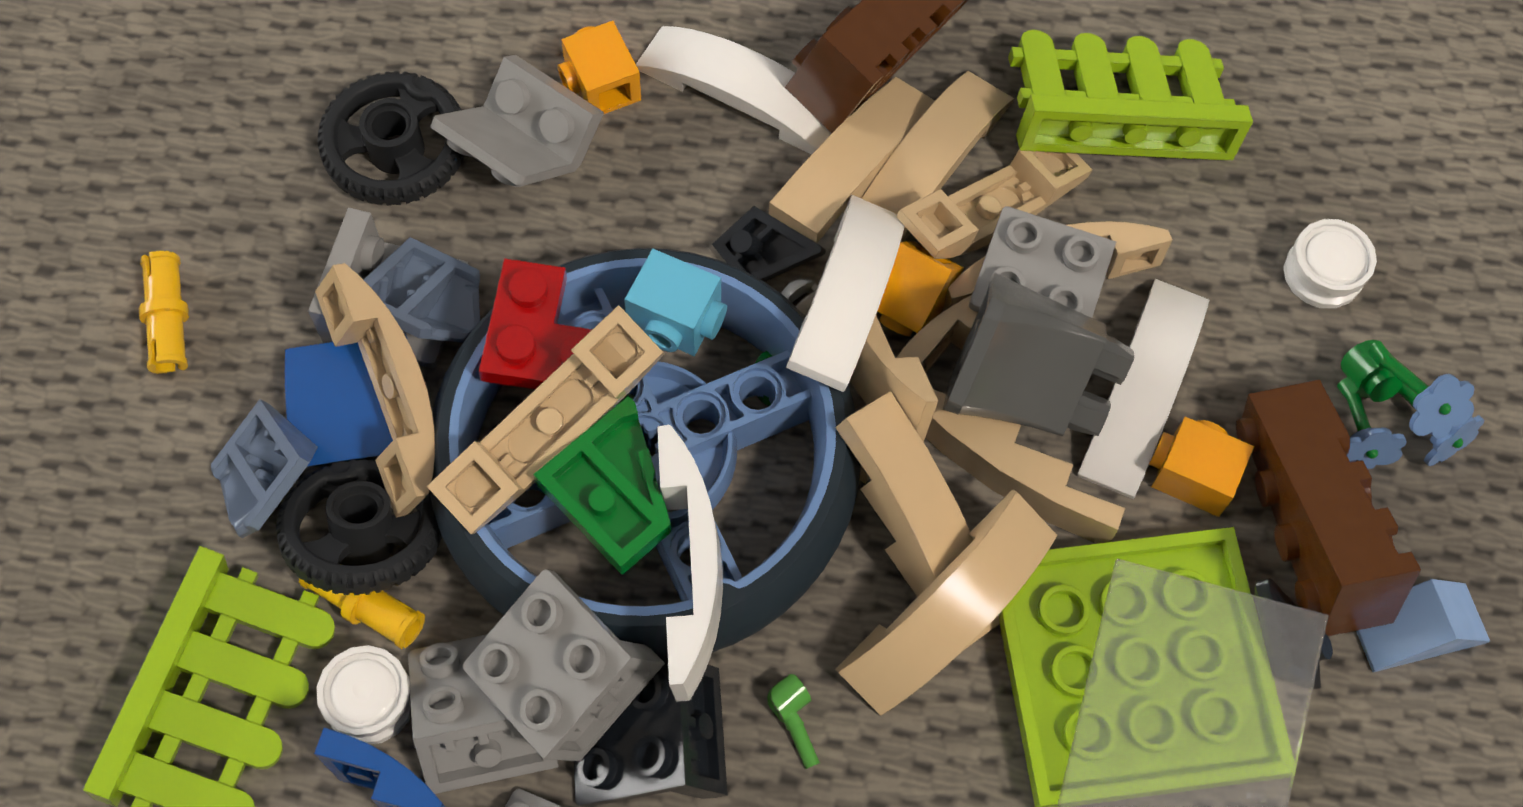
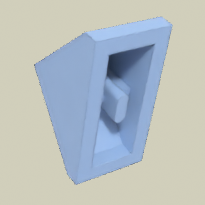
(1432, 622)

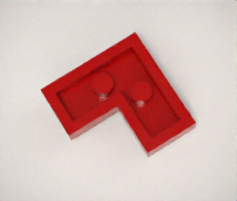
(524, 331)

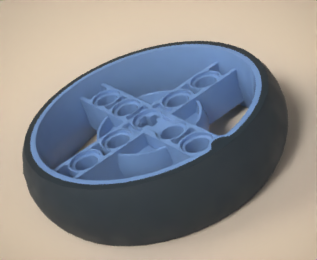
(672, 398)

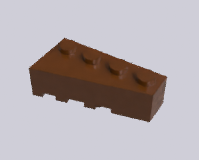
(862, 53)
(1325, 509)

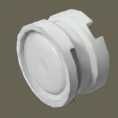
(1329, 263)
(365, 694)

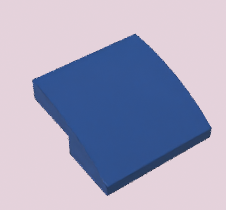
(334, 402)
(373, 769)

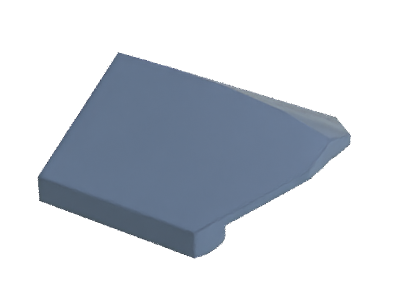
(428, 292)
(260, 466)

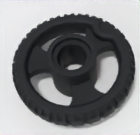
(380, 120)
(359, 532)

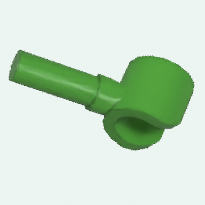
(785, 701)

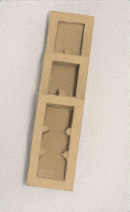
(848, 160)
(990, 455)
(907, 493)

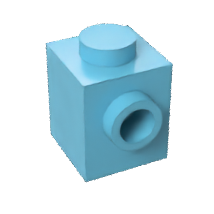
(676, 303)

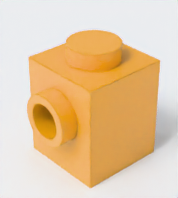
(600, 68)
(916, 288)
(1200, 465)

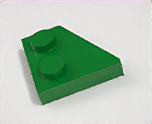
(610, 487)

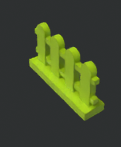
(1125, 124)
(208, 659)

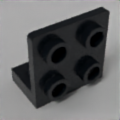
(658, 746)

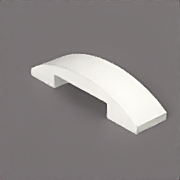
(735, 78)
(847, 294)
(1145, 398)
(691, 636)

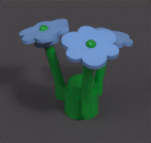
(1440, 408)

